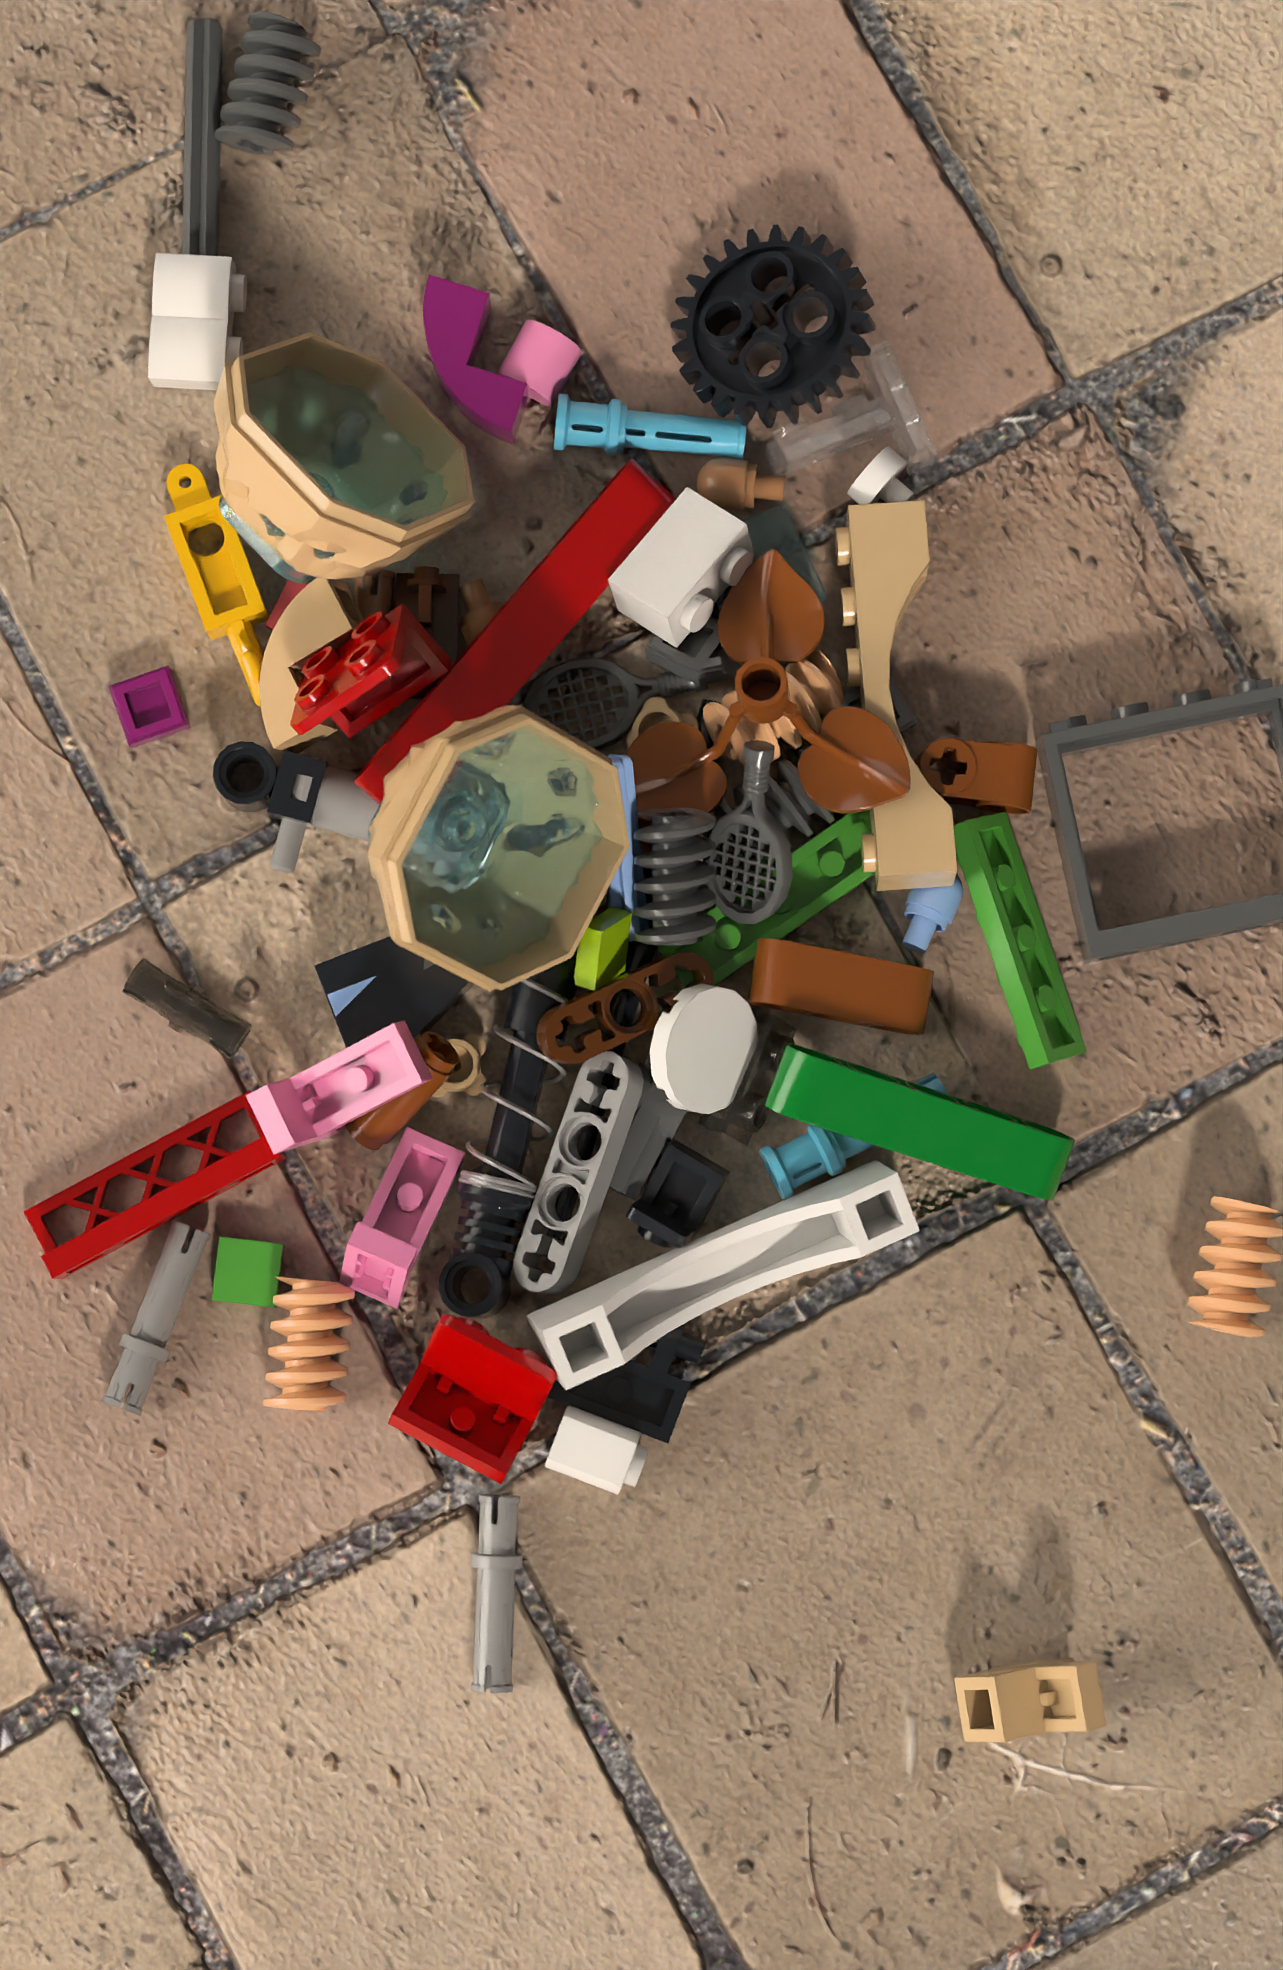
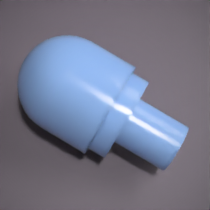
(930, 911)

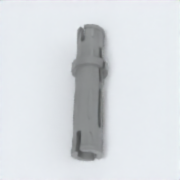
(155, 1318)
(495, 1598)

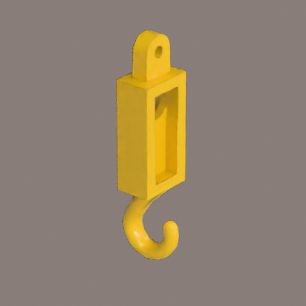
(219, 582)

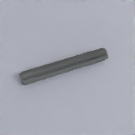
(200, 146)

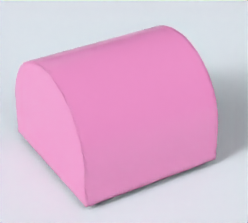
(541, 360)

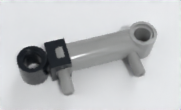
(298, 794)

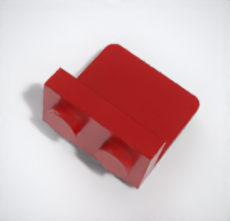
(368, 674)
(474, 1396)

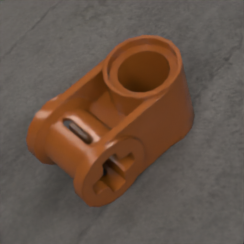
(988, 776)

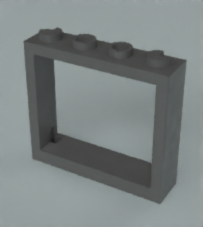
(1135, 724)

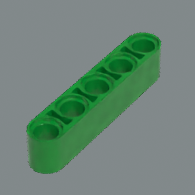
(919, 1122)

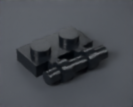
(639, 1394)

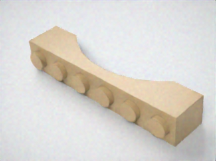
(888, 564)

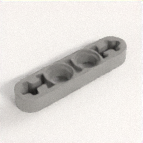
(568, 1169)

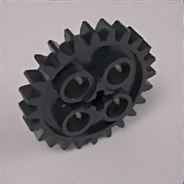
(808, 360)

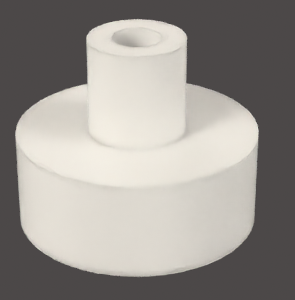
(881, 480)

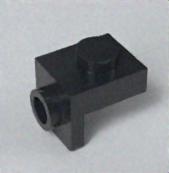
(677, 1197)

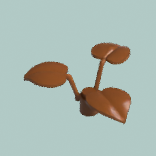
(765, 619)

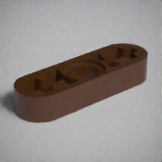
(576, 1010)

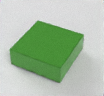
(247, 1271)

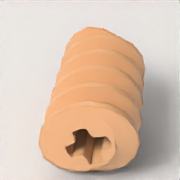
(812, 688)
(1236, 1268)
(309, 1344)

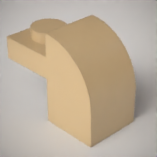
(1030, 1700)

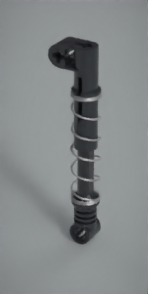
(497, 1190)

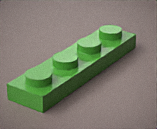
(822, 874)
(1017, 940)

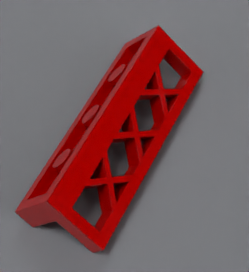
(155, 1209)

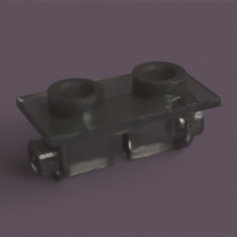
(748, 1109)

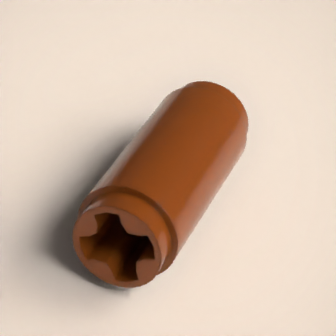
(386, 1121)

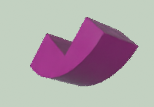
(453, 331)

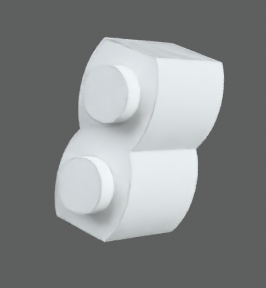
(194, 320)
(597, 1451)

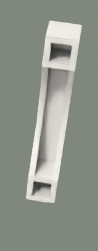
(637, 1307)

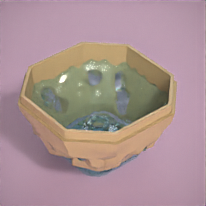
(333, 461)
(497, 846)

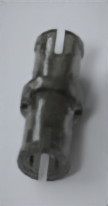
(187, 1008)

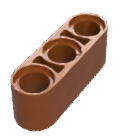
(840, 986)

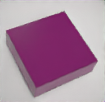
(149, 706)

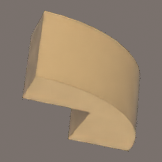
(314, 619)

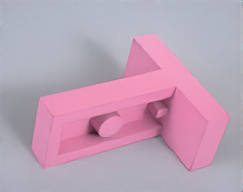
(339, 1089)
(400, 1217)

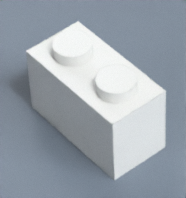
(682, 567)

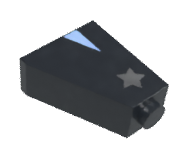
(387, 986)

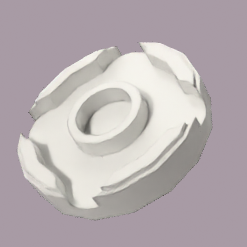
(703, 1048)

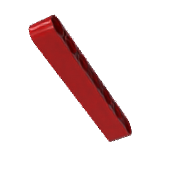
(532, 618)

